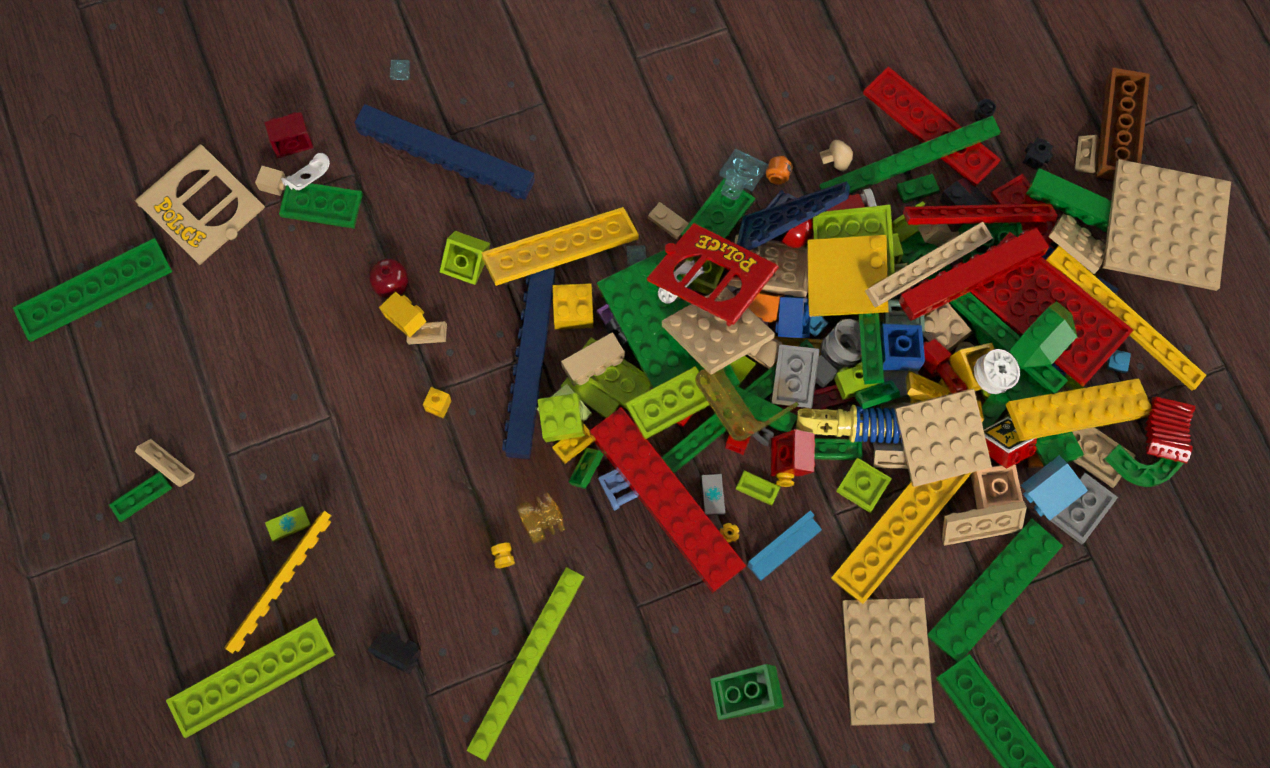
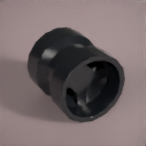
(984, 109)

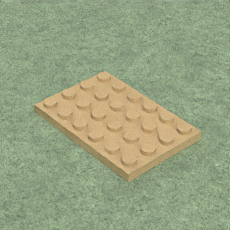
(887, 662)

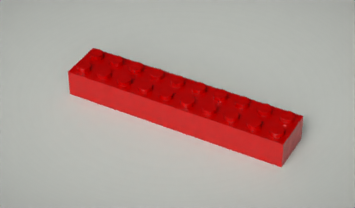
(667, 500)

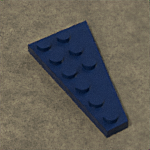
(773, 221)

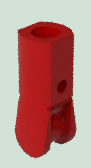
(953, 382)

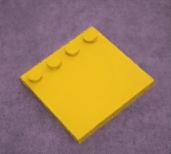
(843, 271)

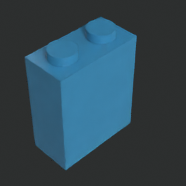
(1053, 488)

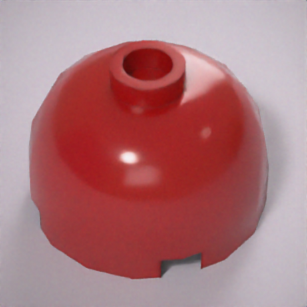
(799, 235)

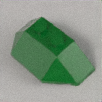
(1045, 338)

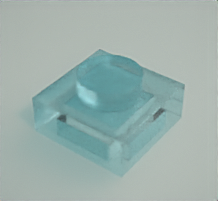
(400, 70)
(635, 254)

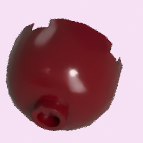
(388, 277)

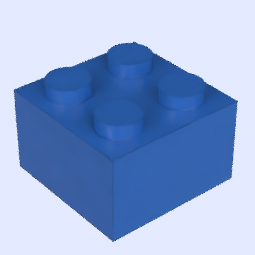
(793, 318)
(902, 347)

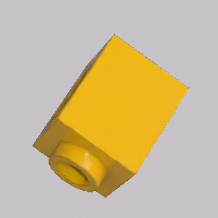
(437, 402)

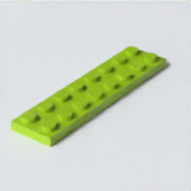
(250, 678)

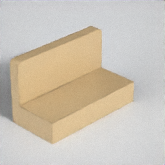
(889, 455)

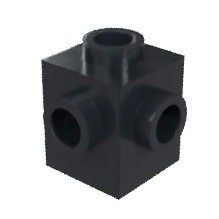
(1038, 153)

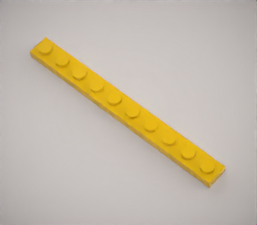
(1143, 332)

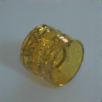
(540, 517)

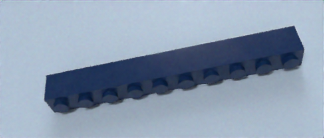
(445, 152)
(530, 365)

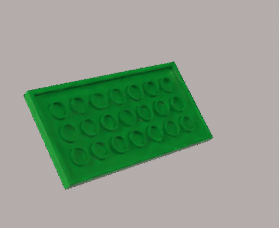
(640, 318)

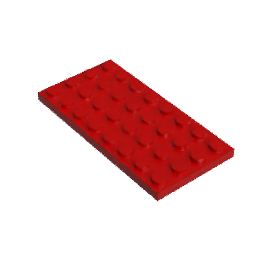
(1030, 289)

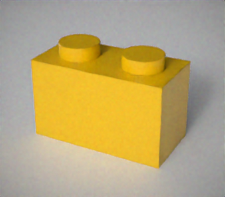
(403, 314)

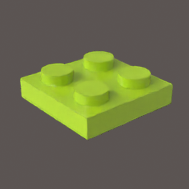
(863, 485)

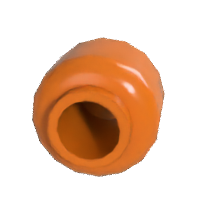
(779, 170)

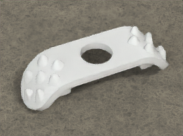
(315, 168)
(668, 297)

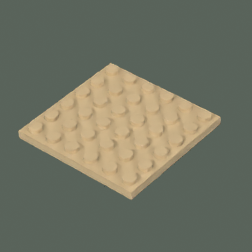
(1167, 225)

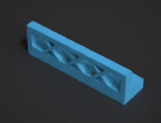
(784, 546)

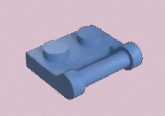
(613, 483)

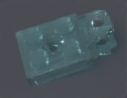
(736, 178)

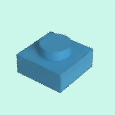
(1119, 361)

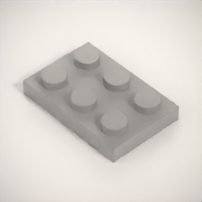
(795, 376)
(1087, 511)

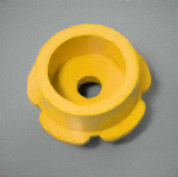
(729, 527)

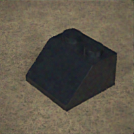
(963, 193)
(395, 652)

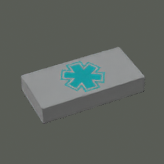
(713, 494)

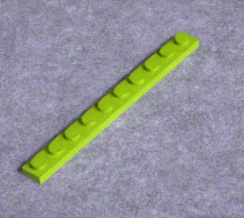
(525, 664)

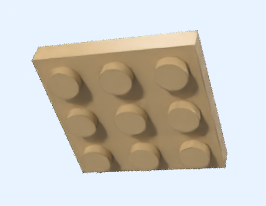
(1078, 242)

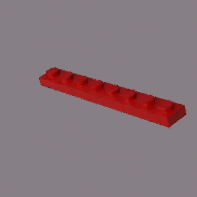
(979, 213)

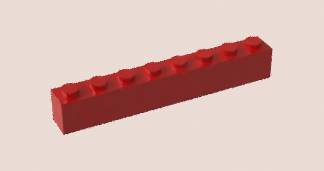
(973, 274)

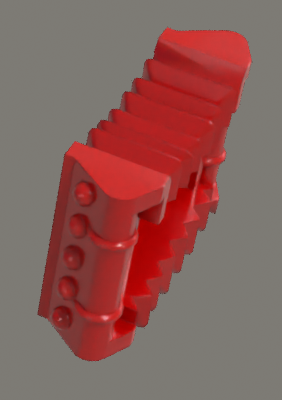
(1169, 429)

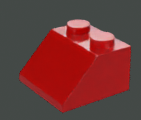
(793, 453)

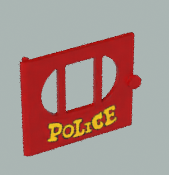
(697, 241)

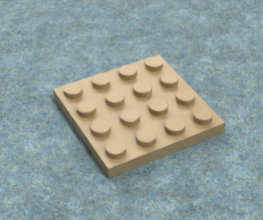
(792, 272)
(709, 337)
(943, 437)

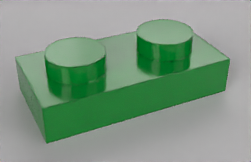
(917, 188)
(877, 394)
(586, 467)

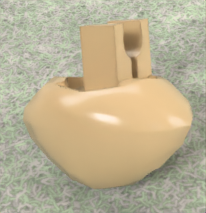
(839, 153)

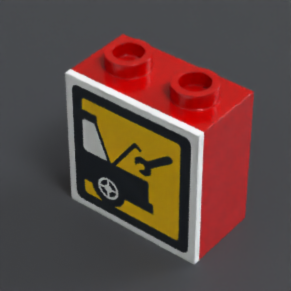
(1005, 444)

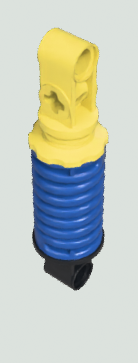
(856, 423)

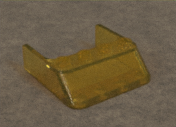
(730, 406)

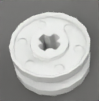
(996, 371)

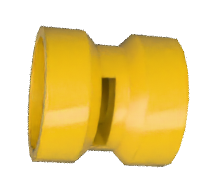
(502, 555)

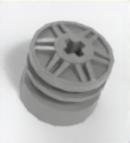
(843, 345)

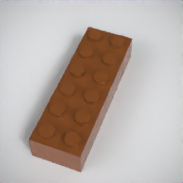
(1122, 120)

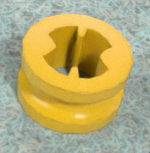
(785, 479)

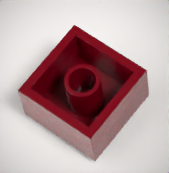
(288, 134)

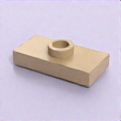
(429, 333)

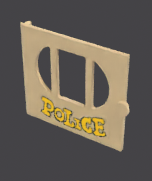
(191, 234)

